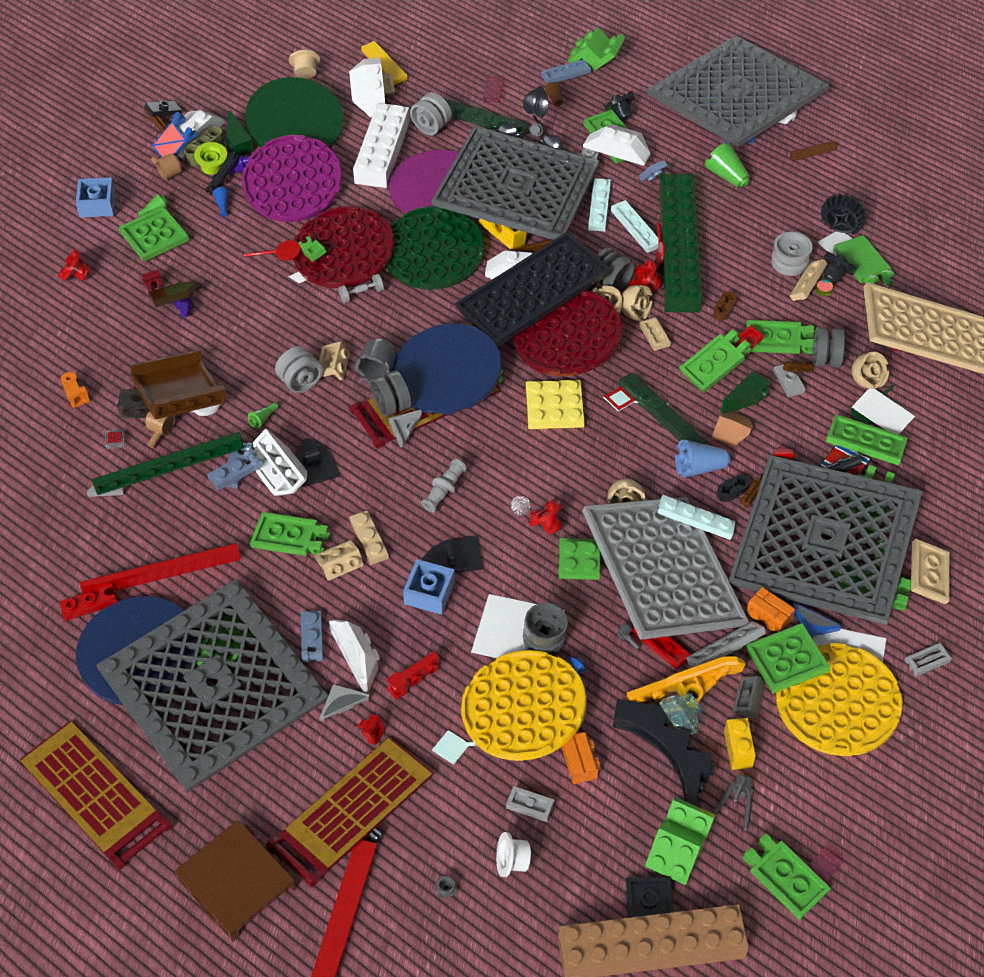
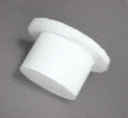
(512, 855)

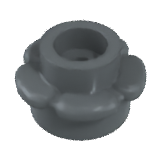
(446, 881)

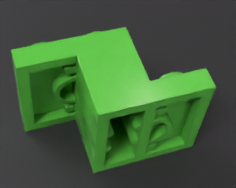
(596, 48)
(579, 559)
(680, 840)

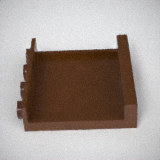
(176, 384)
(234, 878)

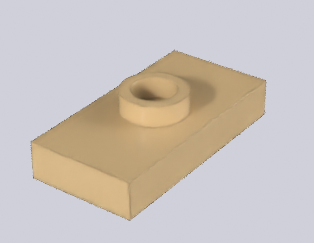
(655, 334)

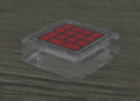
(115, 439)

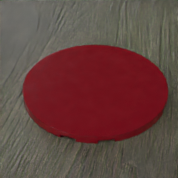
(355, 245)
(572, 337)

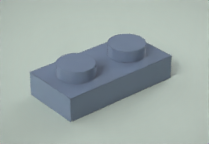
(653, 171)

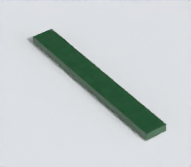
(168, 463)

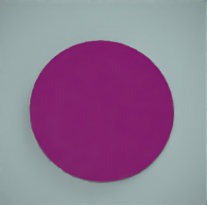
(292, 178)
(419, 178)

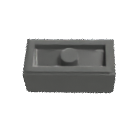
(749, 696)

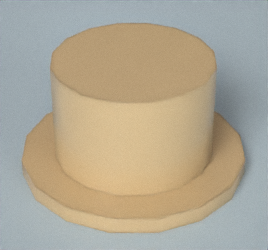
(304, 63)

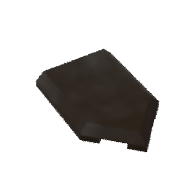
(173, 293)

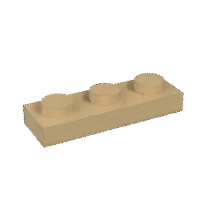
(808, 280)
(368, 537)

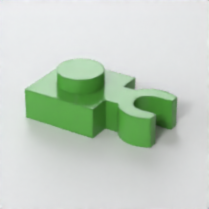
(311, 249)

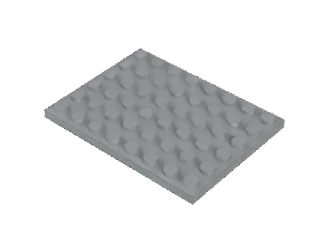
(663, 570)

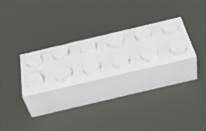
(381, 145)

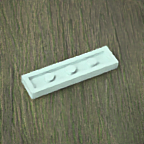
(599, 205)
(635, 226)
(696, 517)

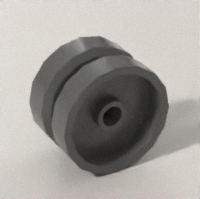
(828, 347)
(390, 393)

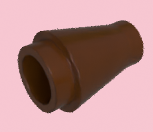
(554, 93)

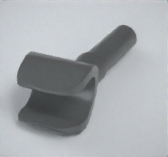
(624, 632)

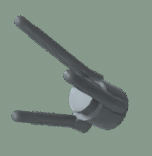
(740, 788)

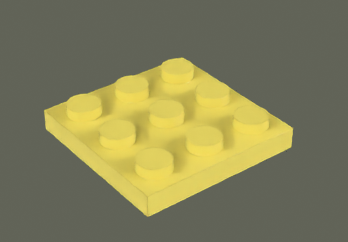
(554, 404)

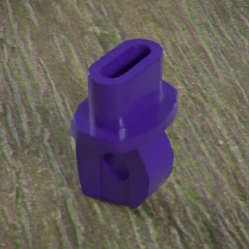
(240, 164)
(184, 305)

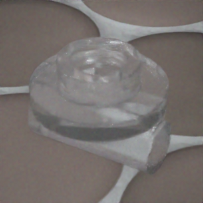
(520, 505)

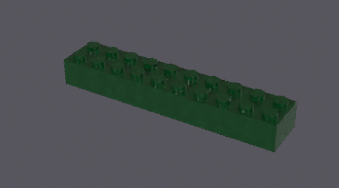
(680, 241)

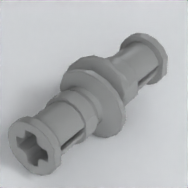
(443, 484)

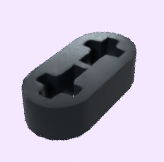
(732, 487)

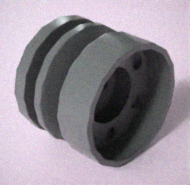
(620, 267)
(545, 628)

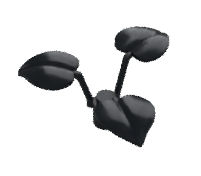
(535, 103)

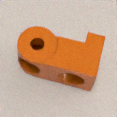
(76, 394)

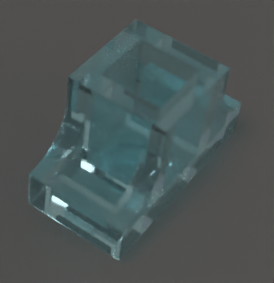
(682, 712)

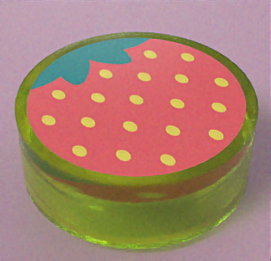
(824, 287)

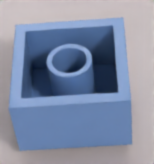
(95, 197)
(429, 586)

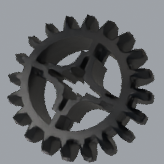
(843, 214)

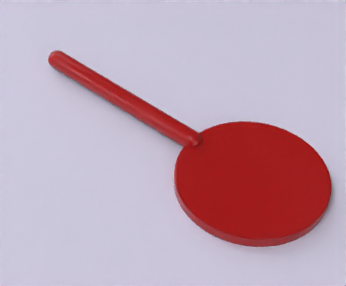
(660, 250)
(285, 251)

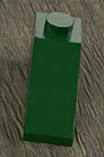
(237, 137)
(747, 393)

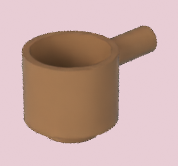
(167, 165)
(159, 426)

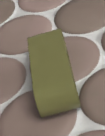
(213, 134)

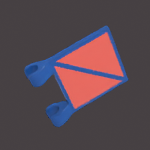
(172, 138)

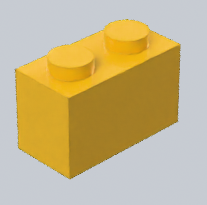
(739, 743)

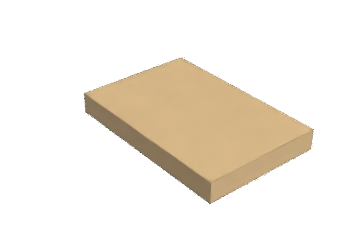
(930, 571)

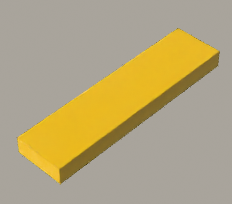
(388, 66)

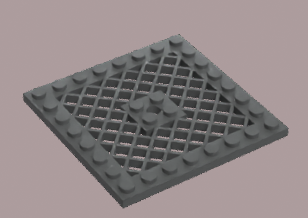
(742, 77)
(476, 147)
(801, 590)
(259, 730)

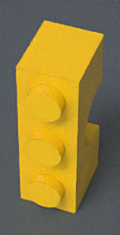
(509, 236)

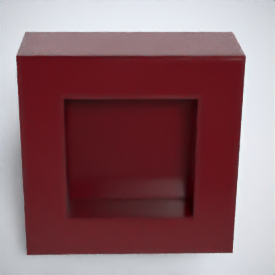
(151, 277)

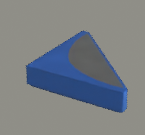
(813, 622)

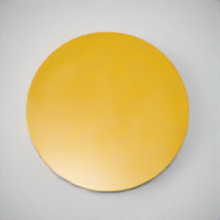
(524, 705)
(846, 708)

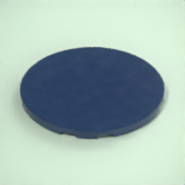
(449, 368)
(117, 628)

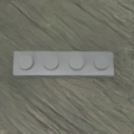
(727, 644)

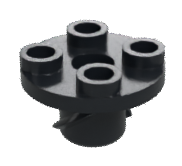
(621, 105)
(837, 267)

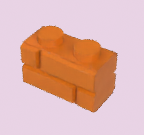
(770, 610)
(580, 758)

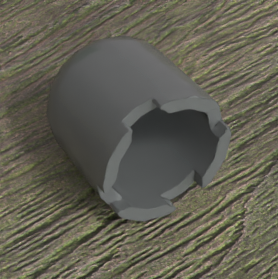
(375, 359)

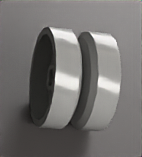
(430, 113)
(791, 253)
(298, 369)

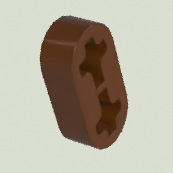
(728, 307)

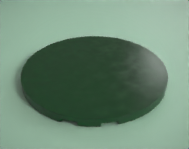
(294, 108)
(435, 248)

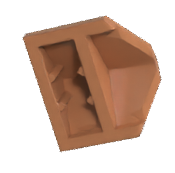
(732, 428)

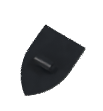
(316, 461)
(457, 554)

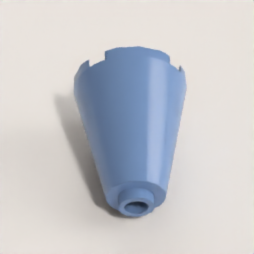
(699, 458)

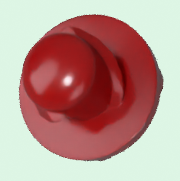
(74, 267)
(646, 276)
(547, 517)

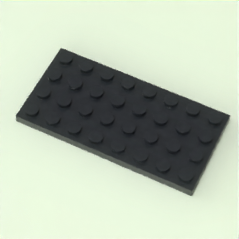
(532, 288)

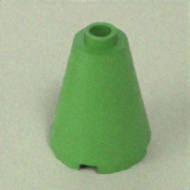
(728, 165)

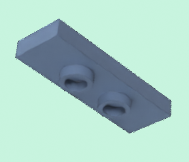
(566, 71)

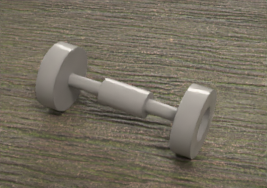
(344, 294)

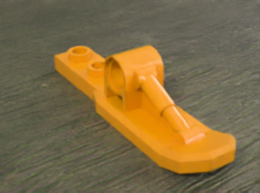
(693, 680)

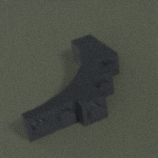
(653, 726)

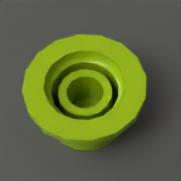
(210, 157)

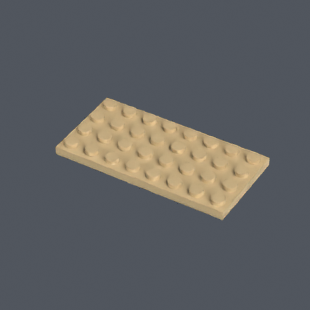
(925, 328)

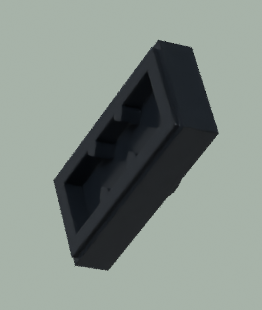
(162, 108)

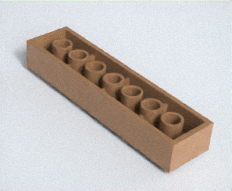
(652, 942)

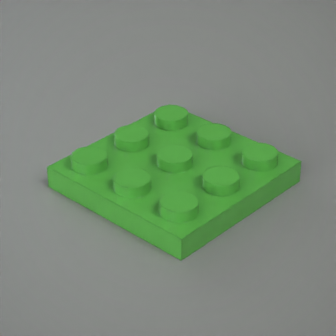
(153, 233)
(787, 658)

